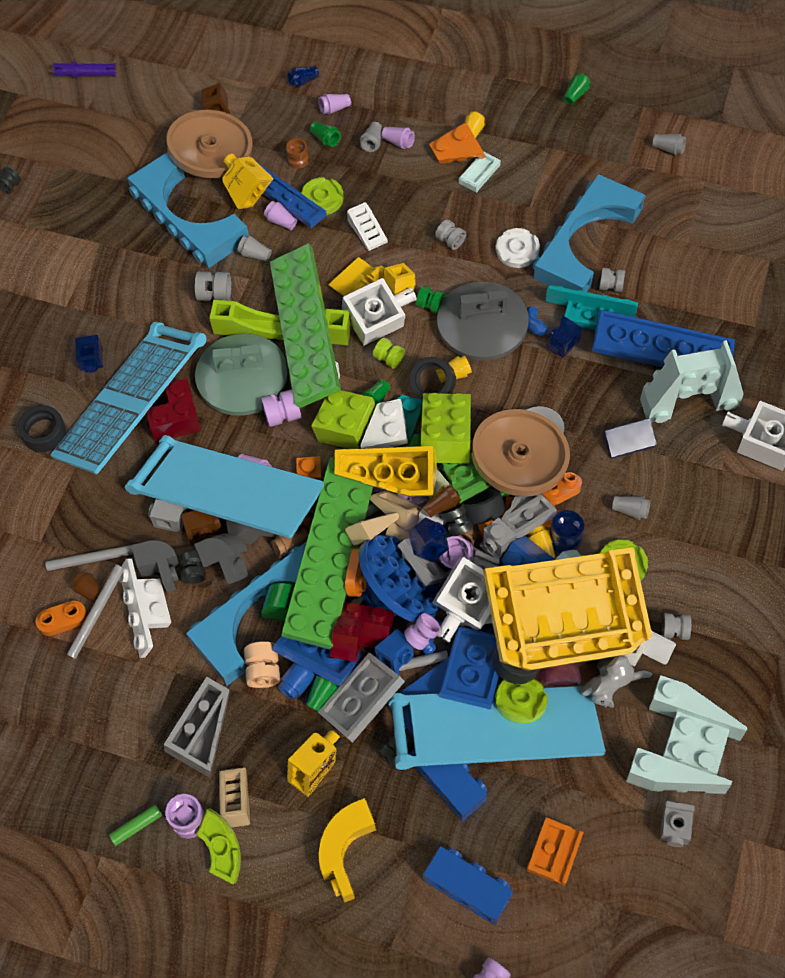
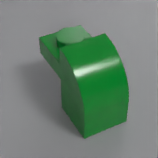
(277, 602)

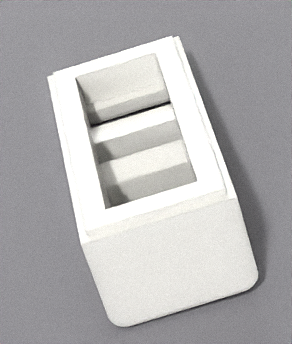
(361, 214)

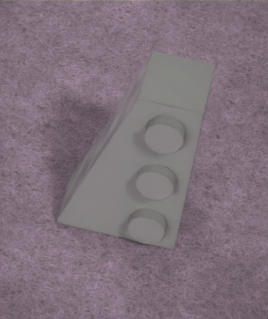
(199, 728)

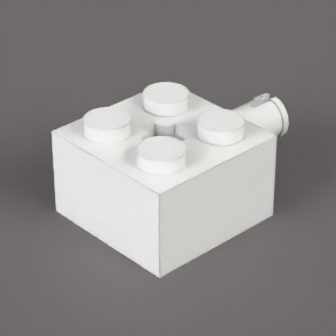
(376, 310)
(761, 434)
(454, 601)

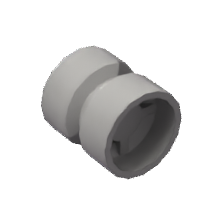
(220, 286)

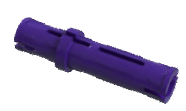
(76, 70)

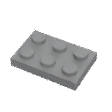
(361, 697)

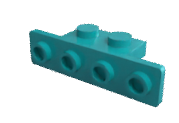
(585, 306)

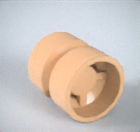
(262, 665)

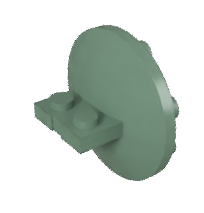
(240, 372)

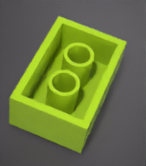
(447, 426)

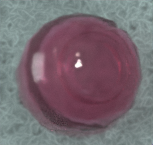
(560, 675)

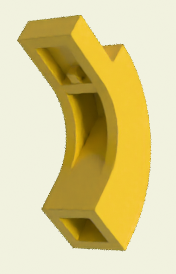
(341, 831)

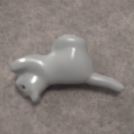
(614, 674)

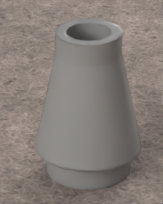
(371, 139)
(670, 143)
(254, 249)
(633, 506)

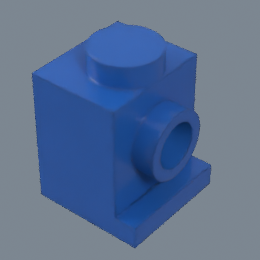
(394, 651)

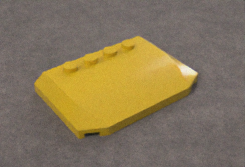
(567, 609)

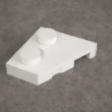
(386, 426)

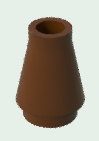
(442, 500)
(86, 586)

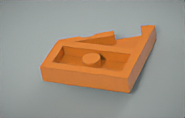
(457, 145)

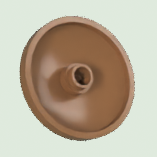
(204, 139)
(520, 452)

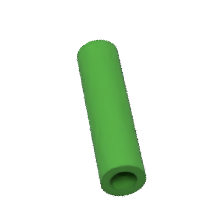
(135, 825)

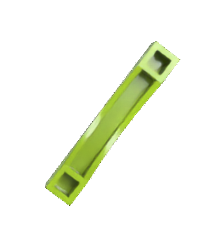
(235, 318)

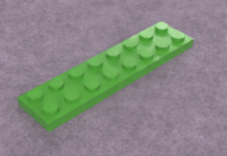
(304, 326)
(325, 561)

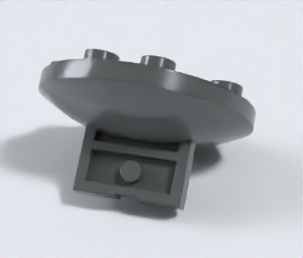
(482, 321)

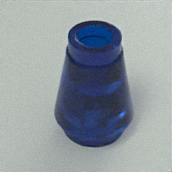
(302, 75)

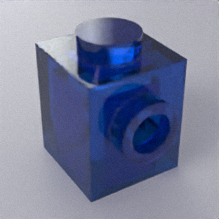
(428, 539)

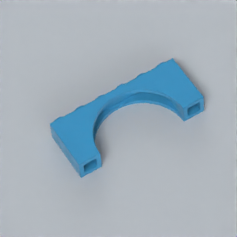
(601, 201)
(205, 240)
(216, 634)

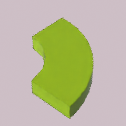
(222, 846)

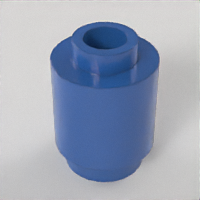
(295, 681)

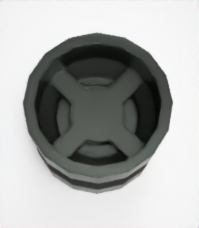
(457, 520)
(192, 568)
(388, 751)

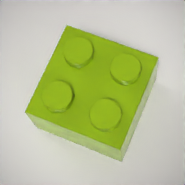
(344, 419)

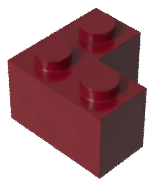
(177, 416)
(359, 627)

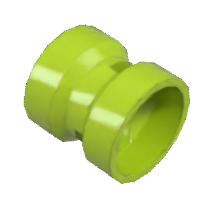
(389, 353)

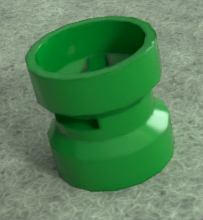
(430, 299)

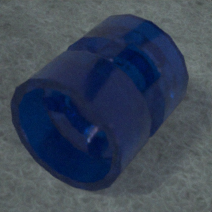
(567, 531)

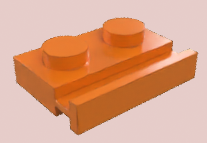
(555, 851)

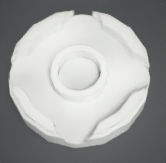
(517, 248)

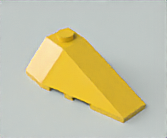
(397, 469)

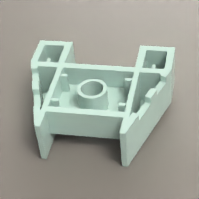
(692, 374)
(692, 746)

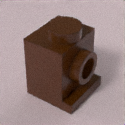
(215, 98)
(199, 525)

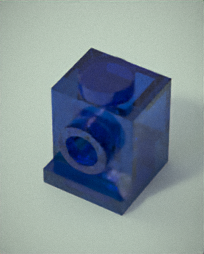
(564, 337)
(90, 357)

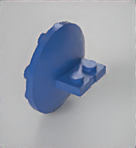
(393, 581)

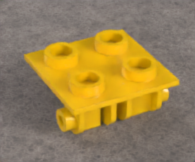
(356, 276)

